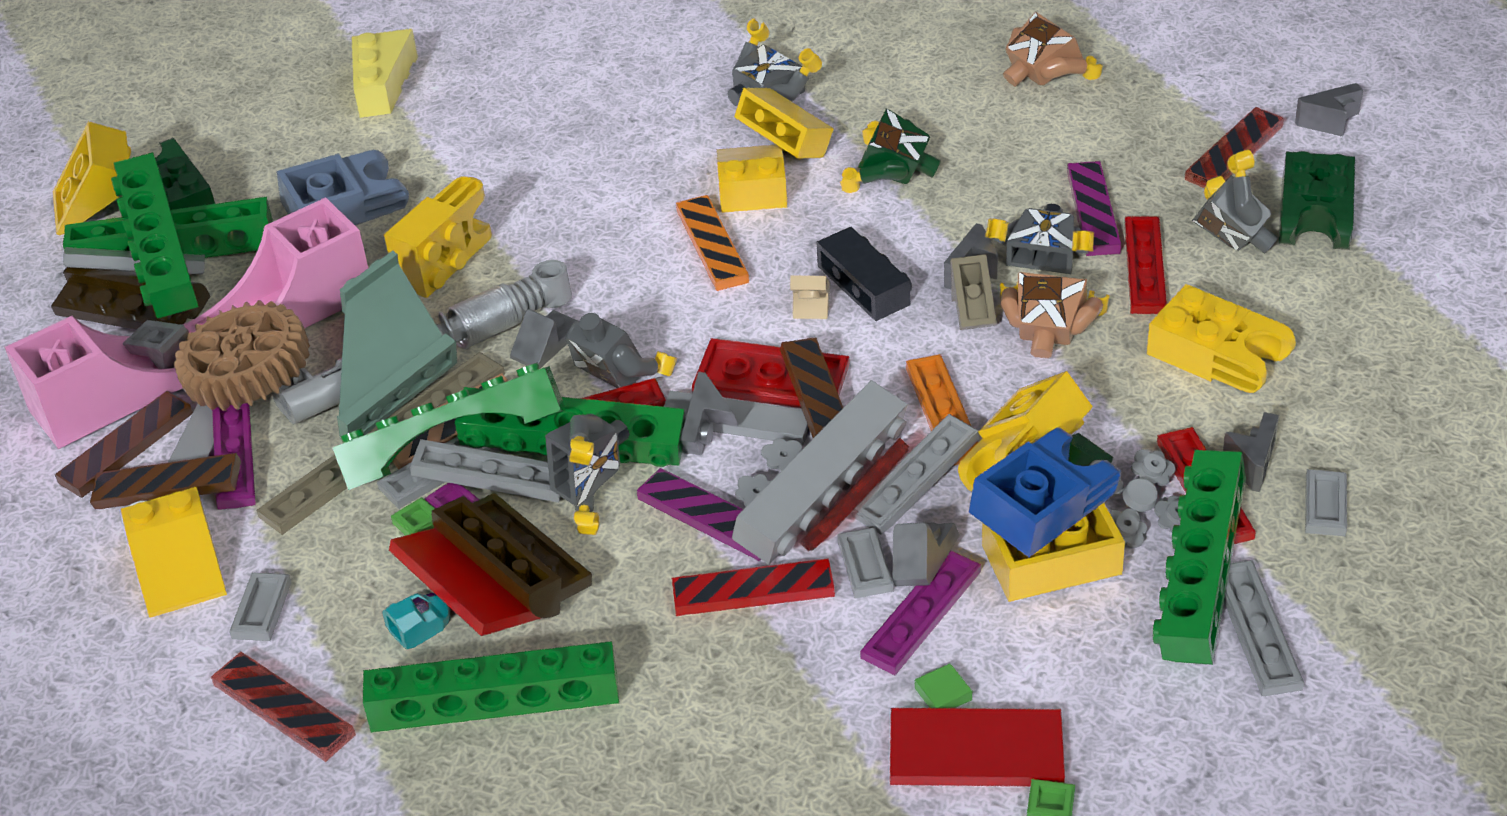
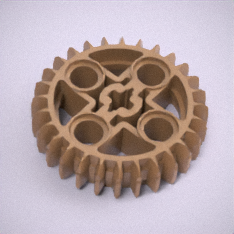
(242, 355)

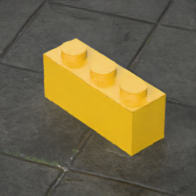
(783, 122)

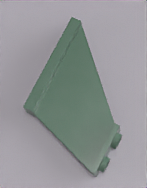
(387, 346)

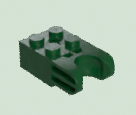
(181, 179)
(1317, 197)

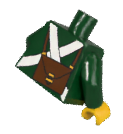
(892, 153)

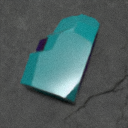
(416, 618)

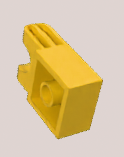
(440, 235)
(1217, 339)
(1026, 418)

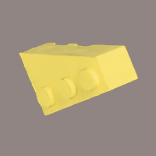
(380, 69)

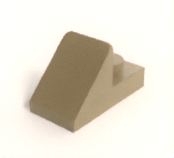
(972, 292)

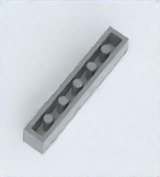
(819, 473)

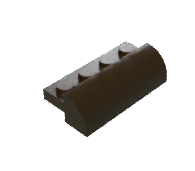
(114, 299)
(512, 552)

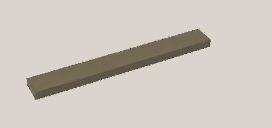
(327, 480)

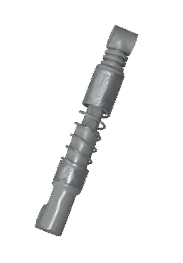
(469, 320)

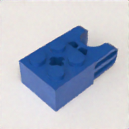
(1039, 492)

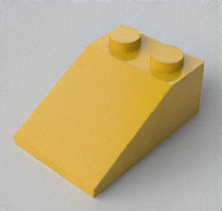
(751, 178)
(86, 179)
(173, 552)

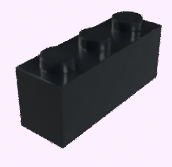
(864, 273)

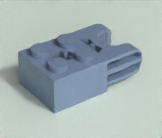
(350, 183)

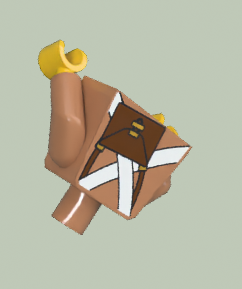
(1046, 52)
(1050, 309)

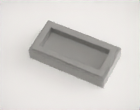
(1326, 503)
(865, 562)
(260, 607)

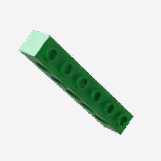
(201, 229)
(154, 235)
(658, 425)
(1201, 557)
(490, 686)

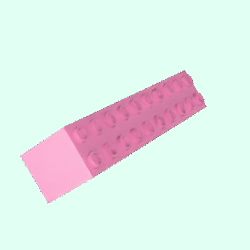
(89, 379)

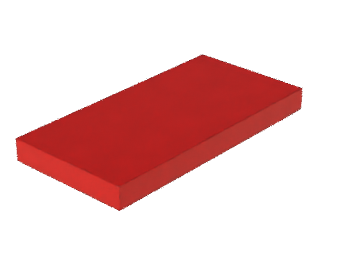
(758, 372)
(460, 582)
(975, 746)

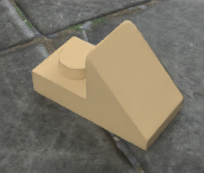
(810, 296)

